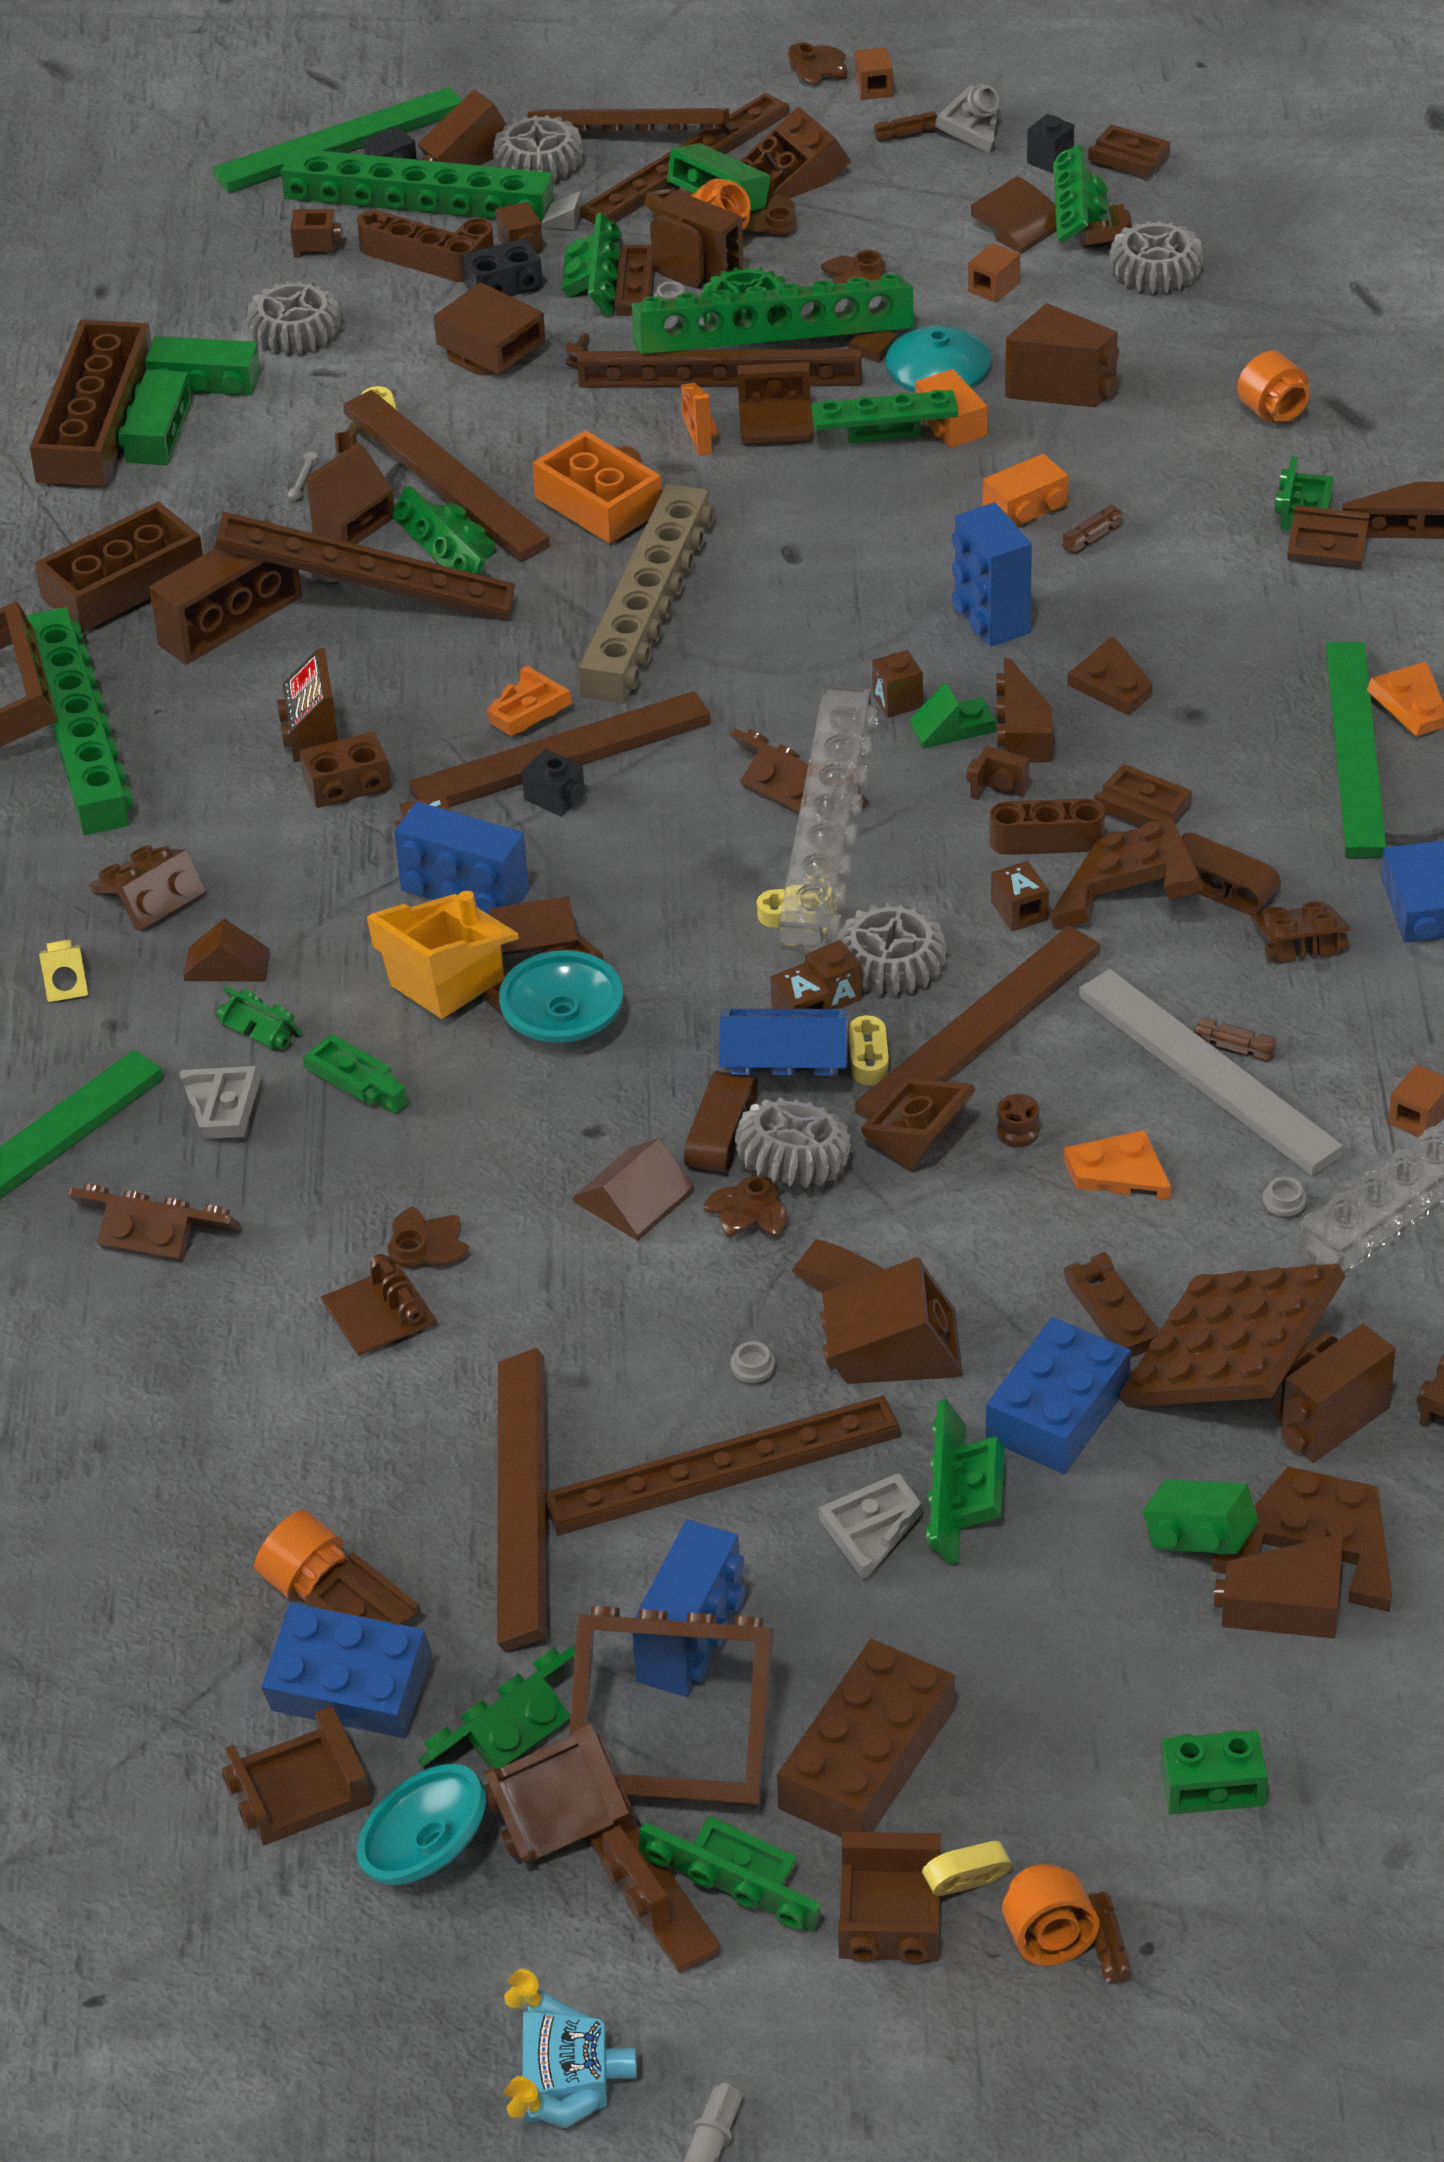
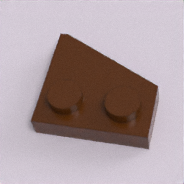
(1111, 678)

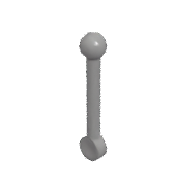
(309, 459)

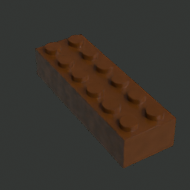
(90, 403)

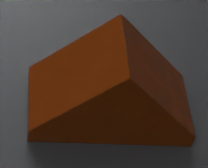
(226, 955)

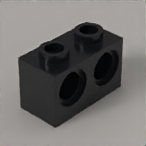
(505, 267)

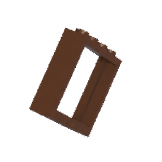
(37, 707)
(698, 1626)

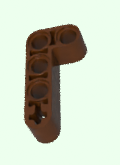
(422, 245)

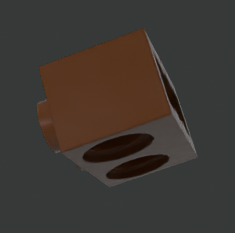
(345, 769)

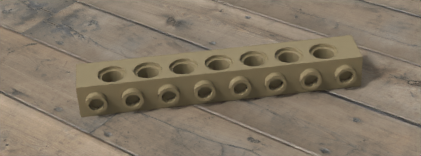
(645, 594)

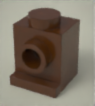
(314, 231)

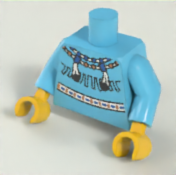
(562, 2058)

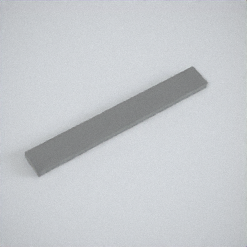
(1211, 1072)

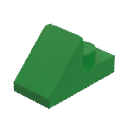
(947, 721)

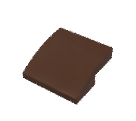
(1018, 214)

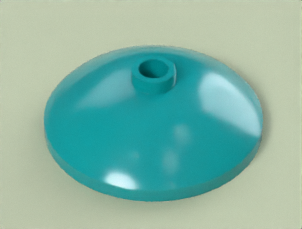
(936, 350)
(561, 996)
(421, 1825)

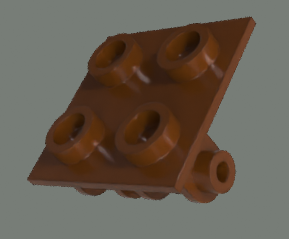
(1290, 927)
(378, 1307)

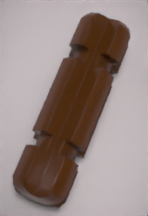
(905, 126)
(1092, 529)
(1236, 1039)
(1109, 1940)

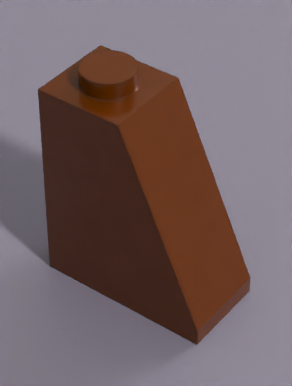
(465, 133)
(1284, 1589)

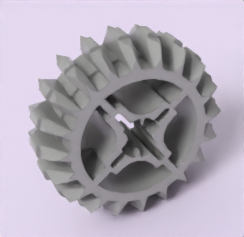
(540, 146)
(1156, 257)
(293, 318)
(895, 948)
(792, 1142)

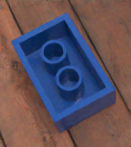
(992, 574)
(457, 853)
(783, 1040)
(1058, 1394)
(695, 1577)
(348, 1662)

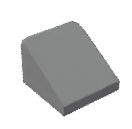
(564, 213)

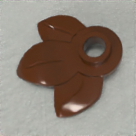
(817, 61)
(775, 218)
(864, 264)
(749, 1204)
(425, 1241)

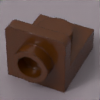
(1101, 232)
(999, 771)

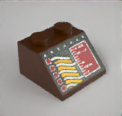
(308, 706)

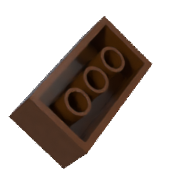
(117, 565)
(218, 600)
(866, 1740)

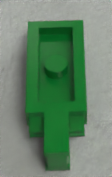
(356, 1073)

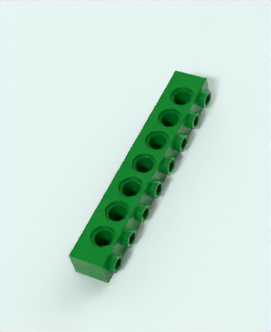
(412, 184)
(892, 313)
(80, 728)

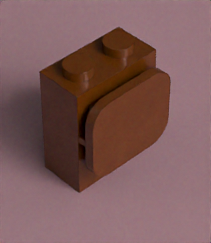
(694, 239)
(488, 330)
(1334, 1390)

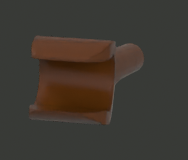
(574, 348)
(346, 439)

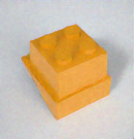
(440, 950)

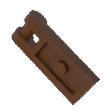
(1111, 1304)

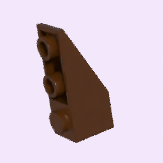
(1025, 715)

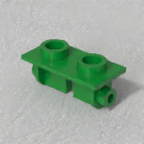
(246, 1009)

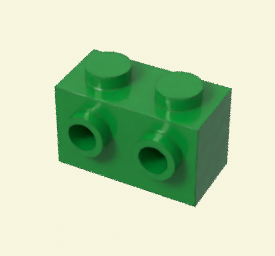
(1200, 1516)
(1213, 1772)

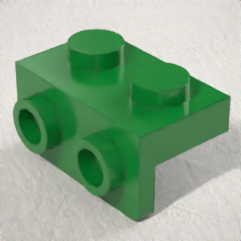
(1301, 491)

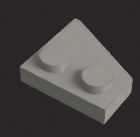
(963, 124)
(222, 1098)
(871, 1521)

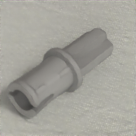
(713, 2128)

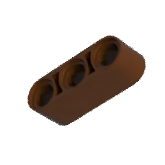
(1046, 826)
(1231, 875)
(713, 1132)

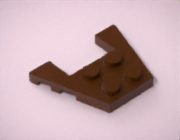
(1126, 861)
(1317, 1506)

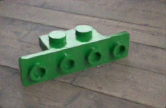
(1078, 194)
(594, 264)
(884, 416)
(444, 532)
(965, 1482)
(513, 1722)
(737, 1865)

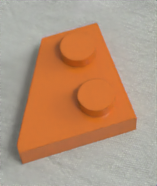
(697, 416)
(1411, 697)
(527, 702)
(1117, 1165)

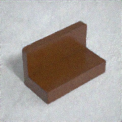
(538, 924)

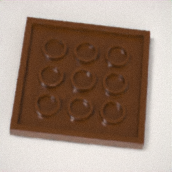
(1233, 1335)

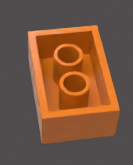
(597, 486)

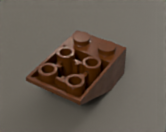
(797, 156)

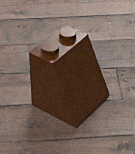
(1061, 359)
(891, 1327)

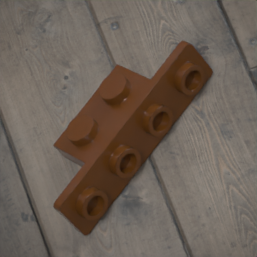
(775, 771)
(149, 1227)
(655, 1897)

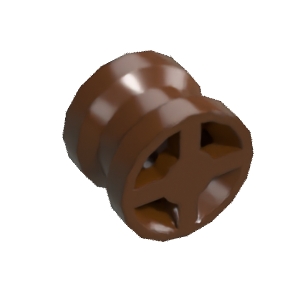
(1018, 1120)

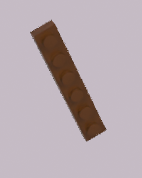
(642, 118)

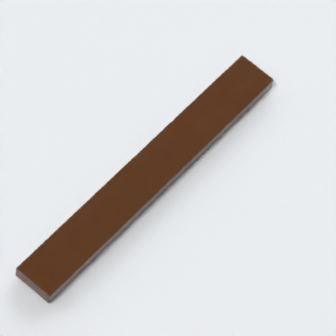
(631, 192)
(710, 367)
(446, 475)
(364, 566)
(578, 745)
(989, 1016)
(721, 1465)
(521, 1501)

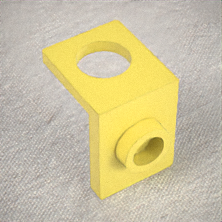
(62, 955)

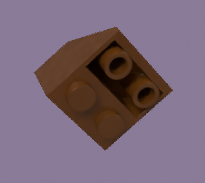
(349, 497)

